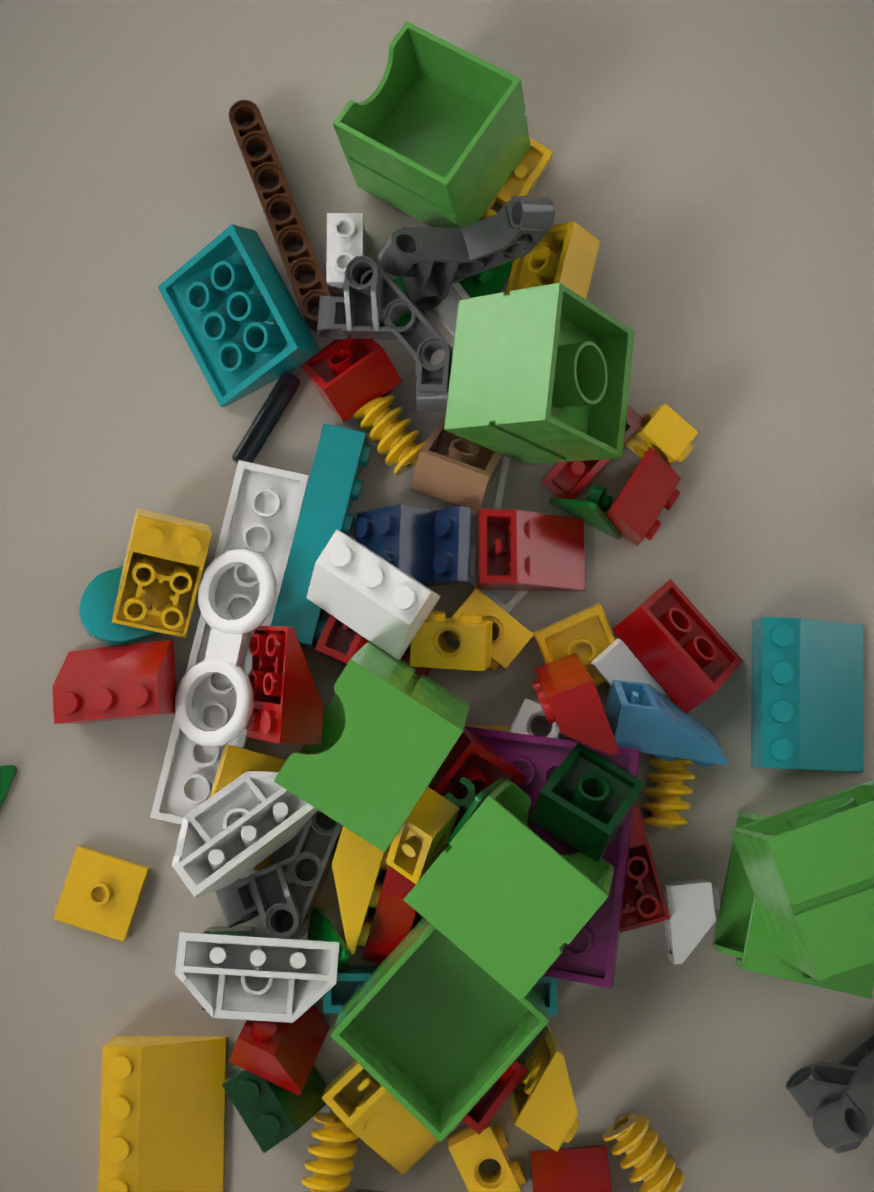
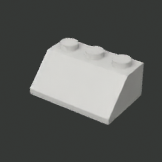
(370, 594)

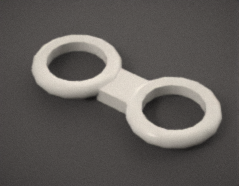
(226, 648)

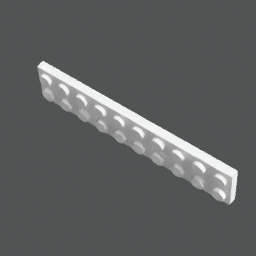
(258, 518)

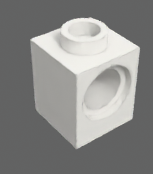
(526, 713)

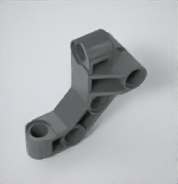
(440, 256)
(372, 311)
(280, 888)
(838, 1098)

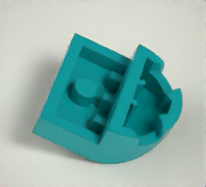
(97, 611)

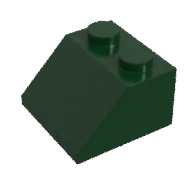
(586, 801)
(271, 1110)

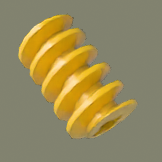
(390, 433)
(668, 793)
(645, 1154)
(332, 1155)

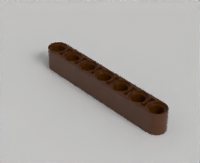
(276, 201)

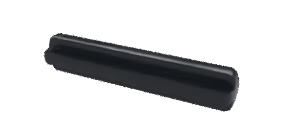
(266, 418)

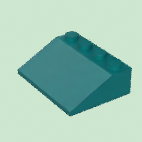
(237, 315)
(807, 695)

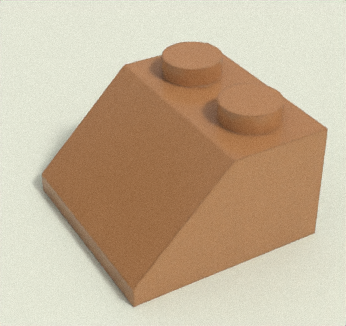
(455, 469)

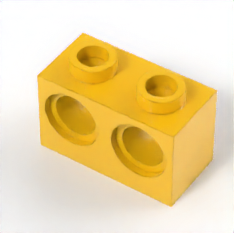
(665, 433)

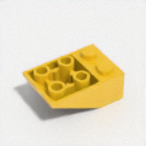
(161, 573)
(356, 877)
(377, 1117)

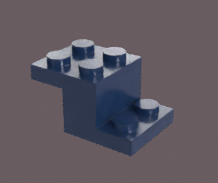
(420, 541)

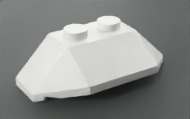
(236, 831)
(256, 974)

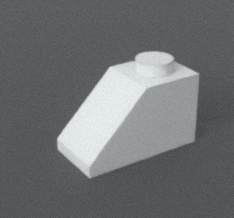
(691, 914)

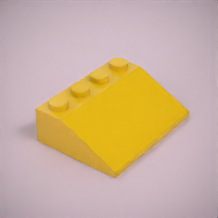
(163, 1114)

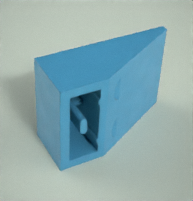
(657, 726)

